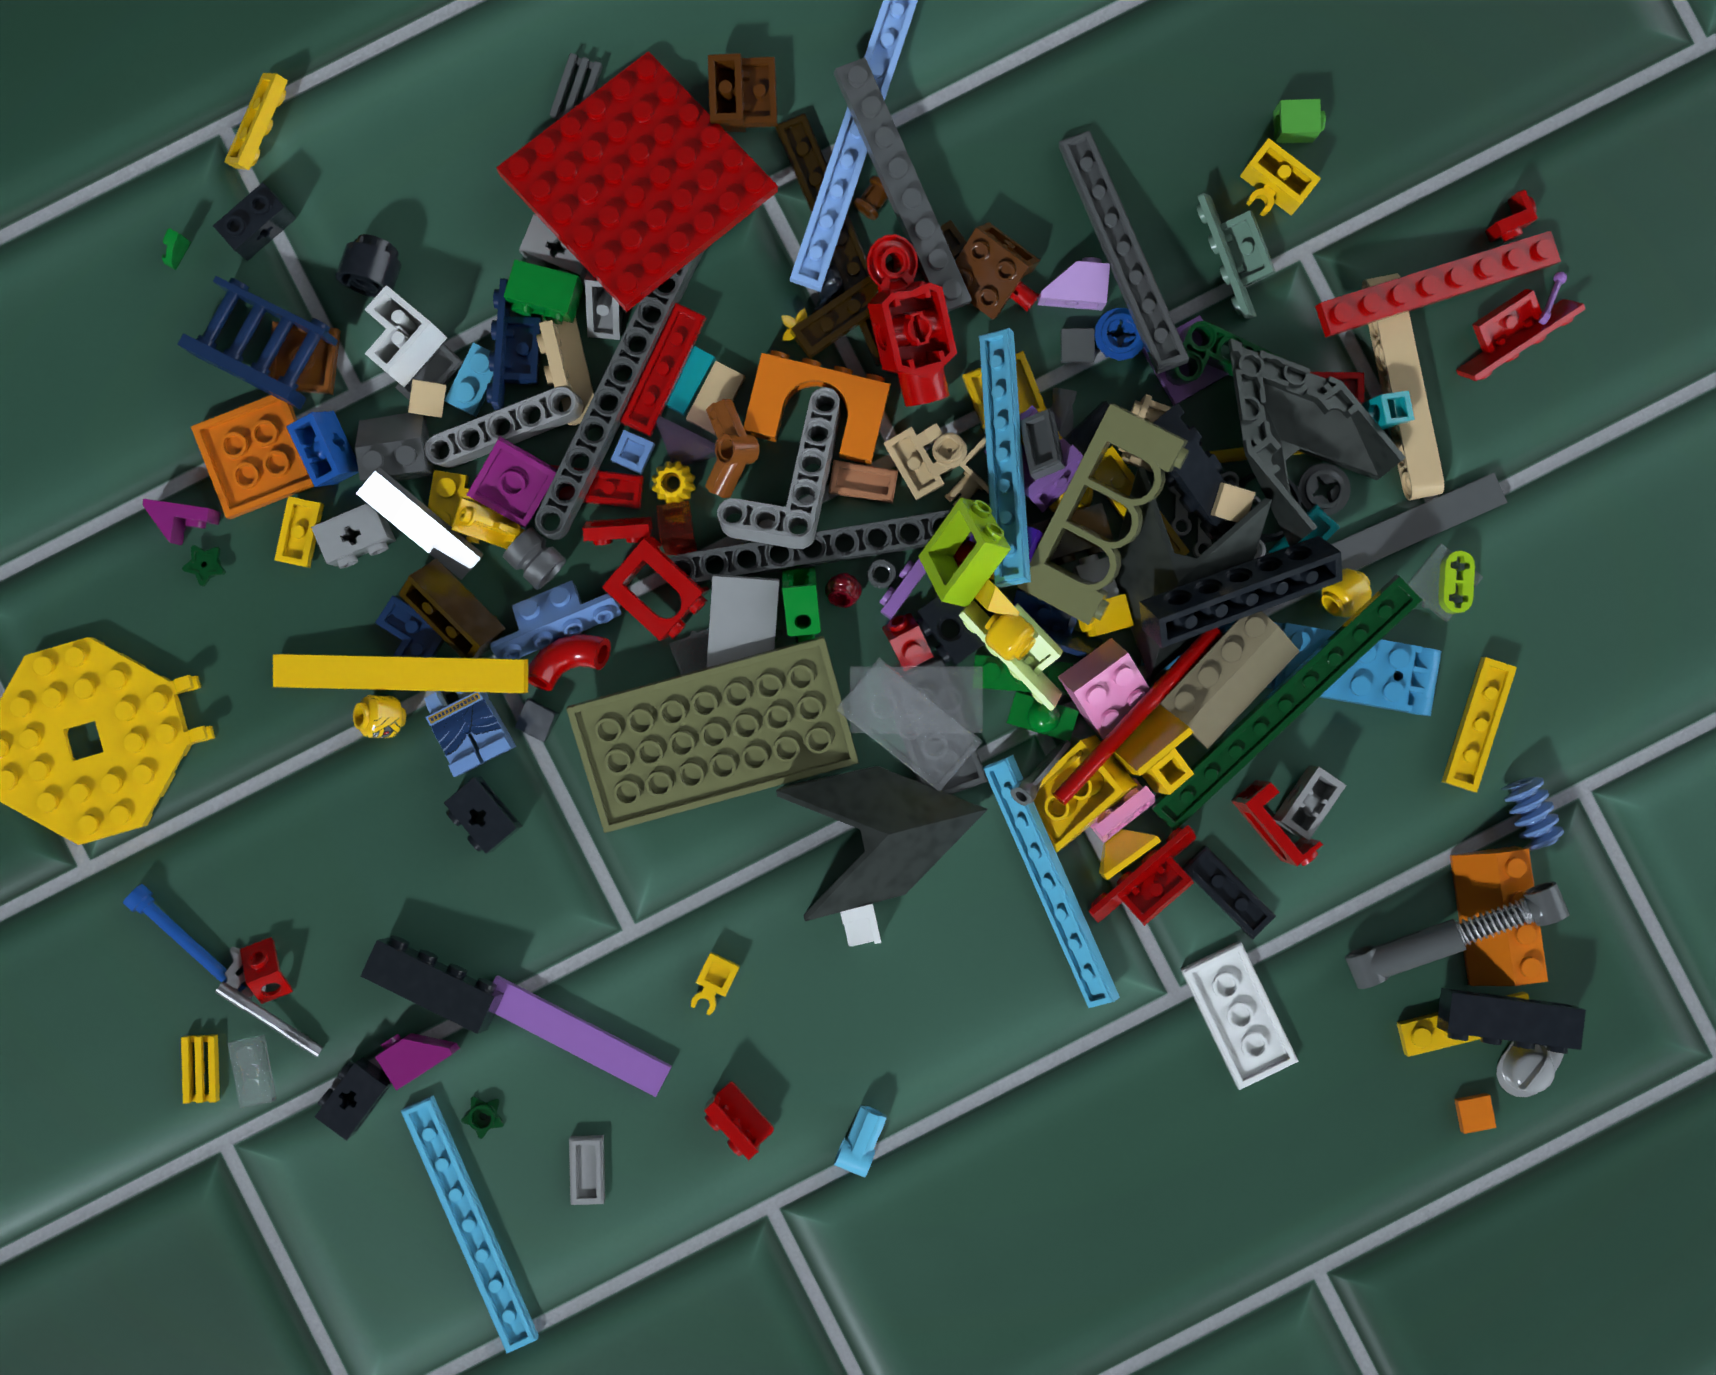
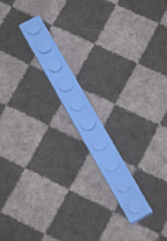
(849, 152)

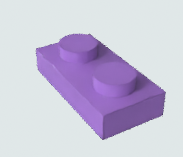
(894, 598)

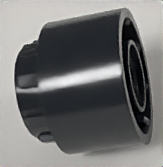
(369, 265)

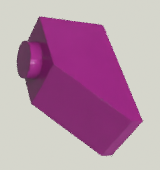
(412, 1056)

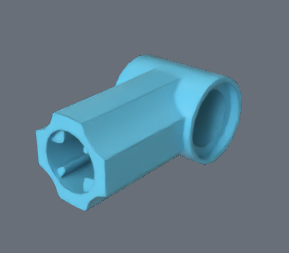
(858, 1148)

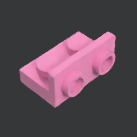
(1129, 808)

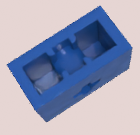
(323, 448)

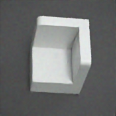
(861, 925)

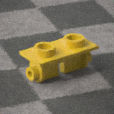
(485, 524)

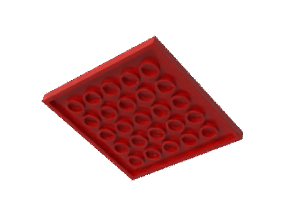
(637, 180)

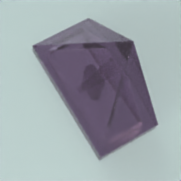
(683, 444)

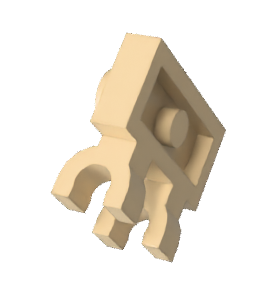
(913, 461)

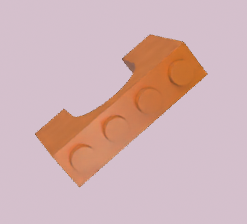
(781, 378)

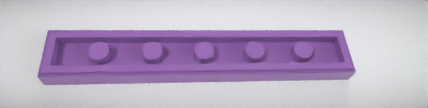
(581, 1038)

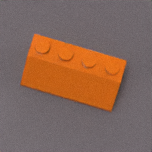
(1481, 884)

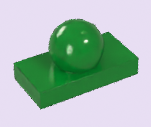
(1036, 717)

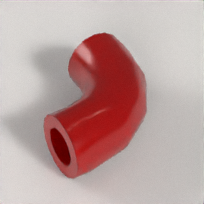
(566, 654)

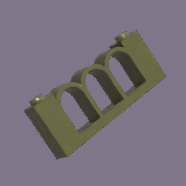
(1139, 437)

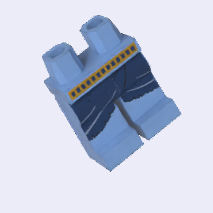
(467, 729)

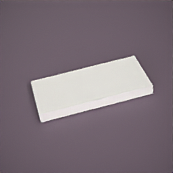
(1239, 1015)

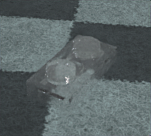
(252, 1071)

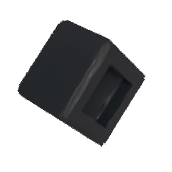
(536, 719)

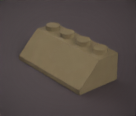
(1230, 676)

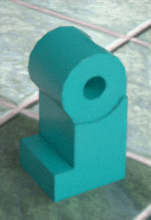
(1390, 409)

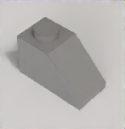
(602, 311)

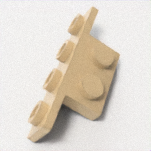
(566, 361)

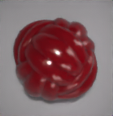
(843, 590)

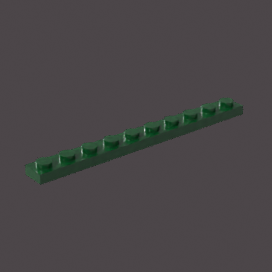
(1288, 700)

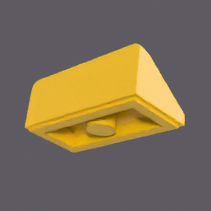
(994, 600)

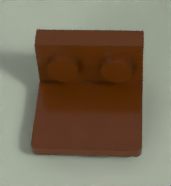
(993, 268)

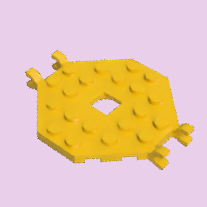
(137, 727)

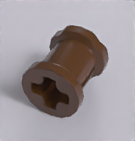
(871, 199)

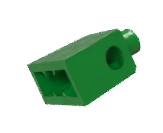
(801, 603)

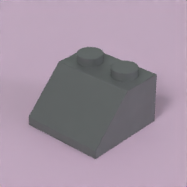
(395, 446)

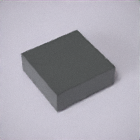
(1077, 345)

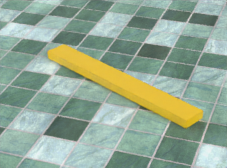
(400, 673)

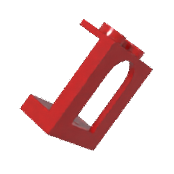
(690, 592)
(1251, 803)

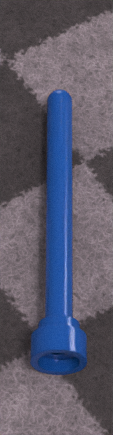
(142, 901)

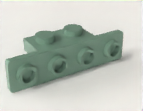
(1241, 251)

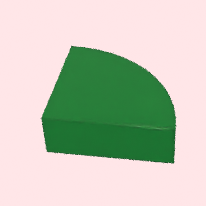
(176, 248)

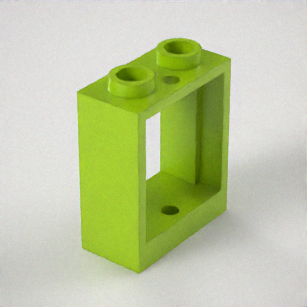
(963, 583)

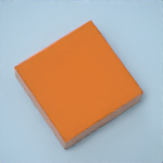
(1475, 1113)

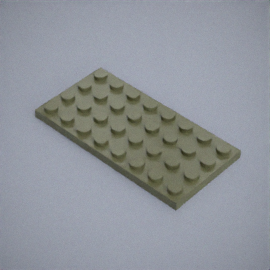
(712, 734)

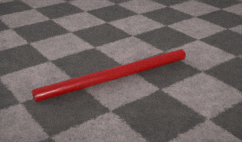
(1136, 715)

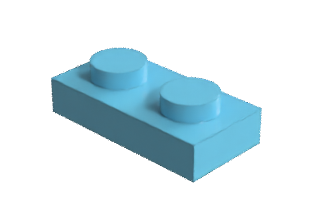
(471, 382)

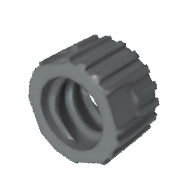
(892, 574)

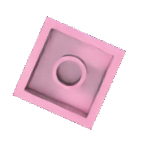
(1104, 686)

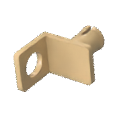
(971, 481)

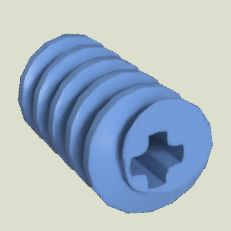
(1534, 812)

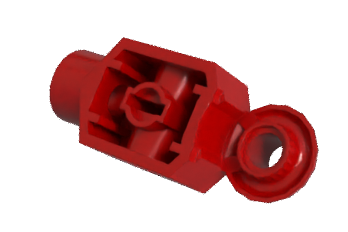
(909, 322)

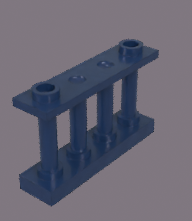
(258, 372)

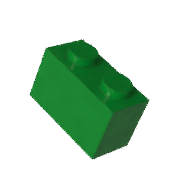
(543, 292)

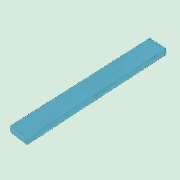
(1005, 453)
(1052, 886)
(470, 1224)

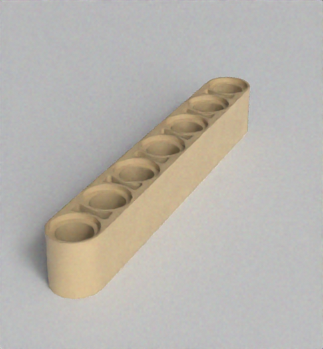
(1401, 371)

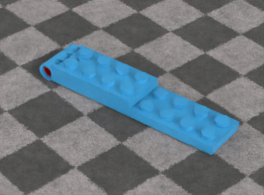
(1371, 677)

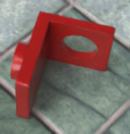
(262, 968)

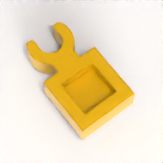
(715, 978)

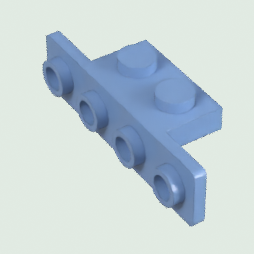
(551, 617)

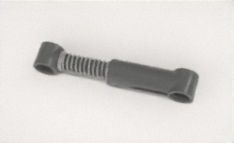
(1375, 964)

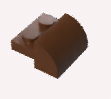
(742, 91)

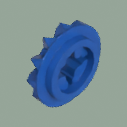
(1108, 345)

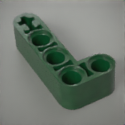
(1208, 352)

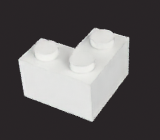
(407, 339)

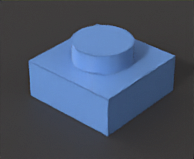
(632, 452)

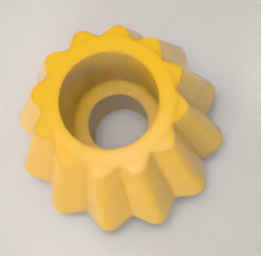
(661, 479)

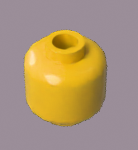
(1348, 595)
(1009, 636)

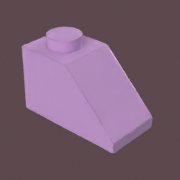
(1079, 287)

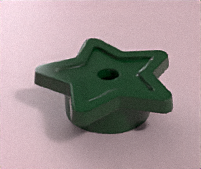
(213, 566)
(474, 1118)

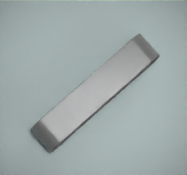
(488, 427)

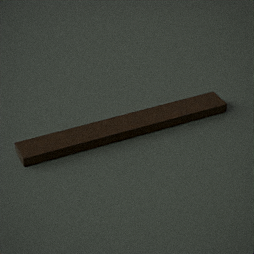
(809, 170)

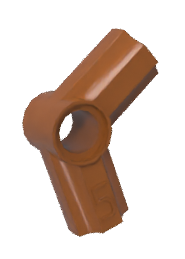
(732, 448)

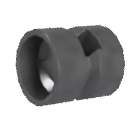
(532, 556)

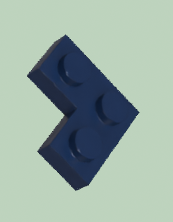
(406, 624)

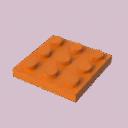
(252, 456)

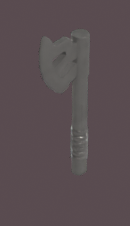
(242, 1000)

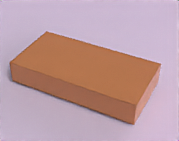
(863, 481)

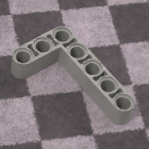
(802, 483)

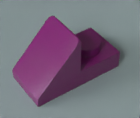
(174, 517)

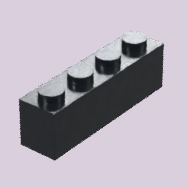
(432, 984)
(1511, 1019)

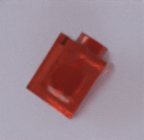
(676, 528)

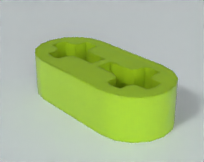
(1464, 582)

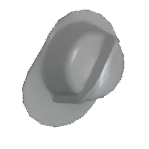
(1527, 1070)

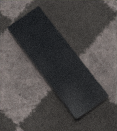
(1228, 892)

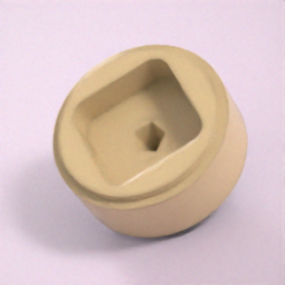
(949, 450)

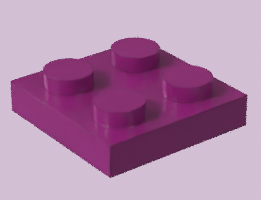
(512, 482)

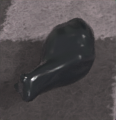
(831, 288)

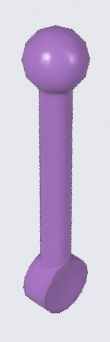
(1559, 278)

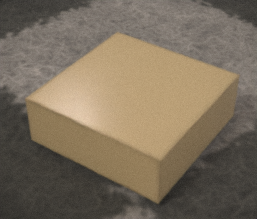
(427, 398)
(1232, 502)

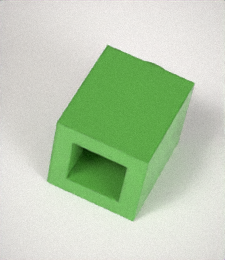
(1298, 121)

